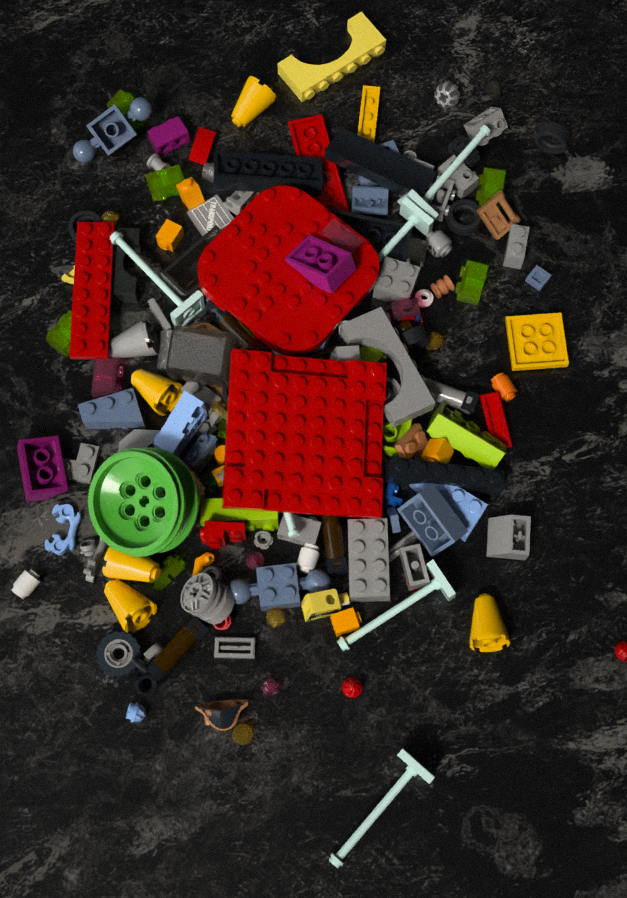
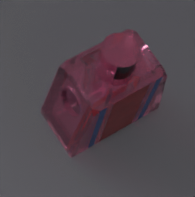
(405, 310)

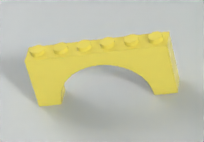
(310, 79)

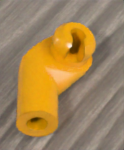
(202, 562)

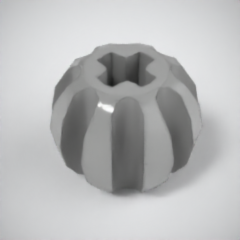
(447, 94)

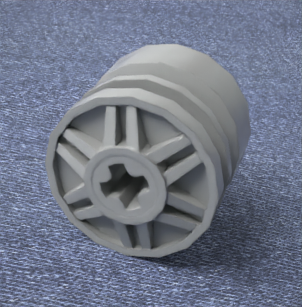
(207, 598)

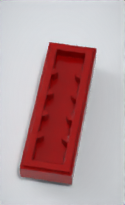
(495, 417)

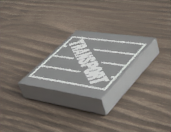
(210, 214)

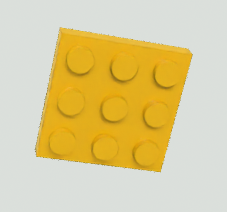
(536, 341)

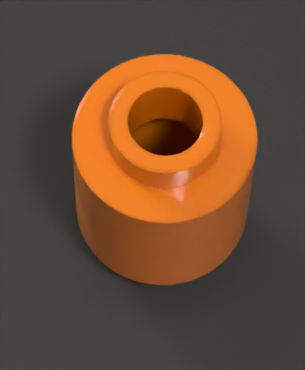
(504, 385)

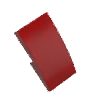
(202, 146)

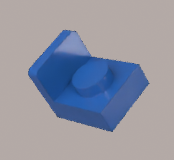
(390, 500)

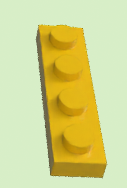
(369, 112)

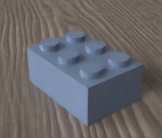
(432, 520)

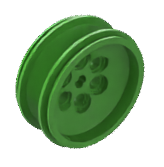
(113, 499)

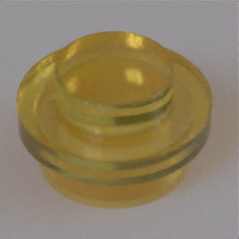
(242, 734)

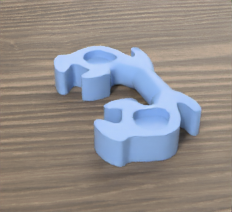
(66, 513)

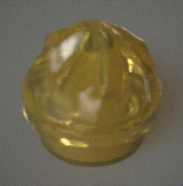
(110, 216)
(435, 342)
(275, 617)

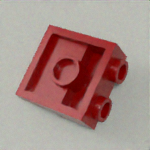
(216, 533)

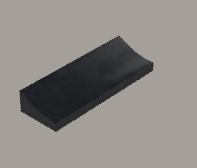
(378, 164)
(262, 171)
(377, 232)

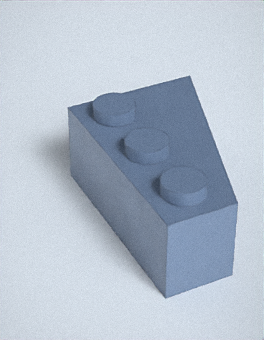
(112, 411)

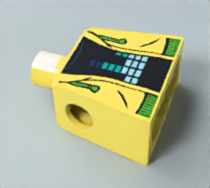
(316, 606)

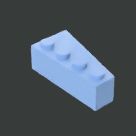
(466, 506)

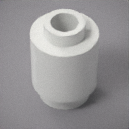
(308, 558)
(26, 583)

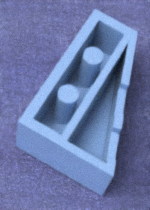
(181, 424)

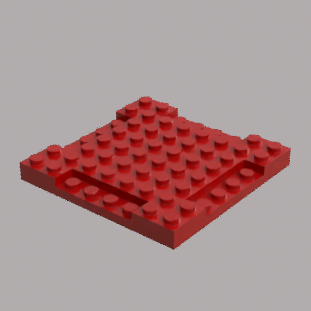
(304, 435)

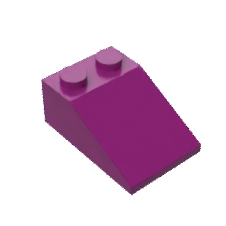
(321, 263)

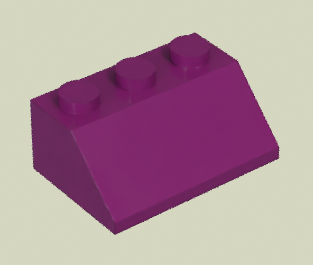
(41, 468)

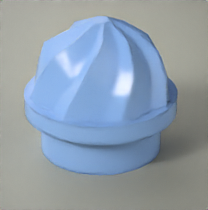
(135, 712)

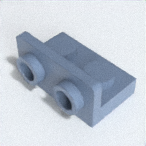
(201, 452)

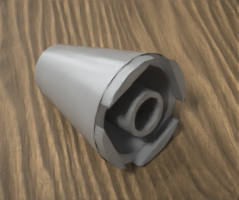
(135, 342)

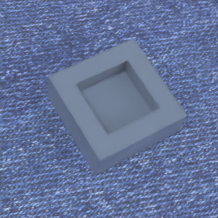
(538, 278)
(393, 519)

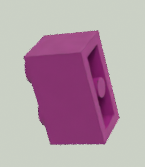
(168, 136)

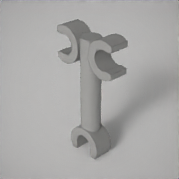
(91, 569)

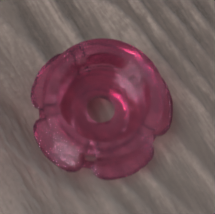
(255, 560)
(270, 687)

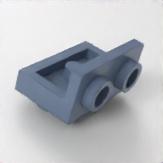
(370, 200)

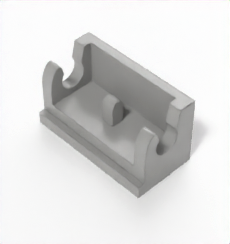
(239, 201)

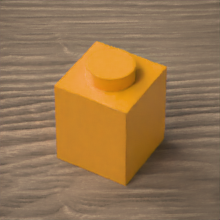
(190, 193)
(169, 235)
(438, 451)
(345, 621)

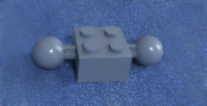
(112, 130)
(279, 586)

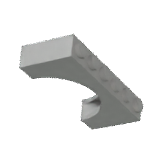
(376, 331)

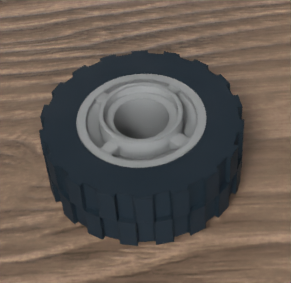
(110, 645)

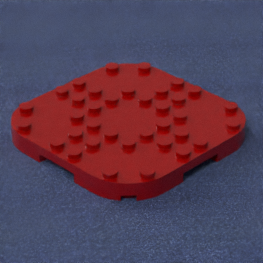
(251, 280)

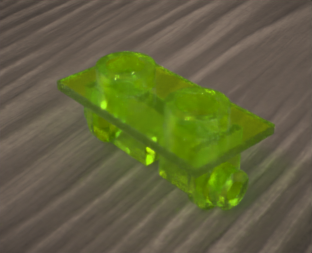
(170, 566)

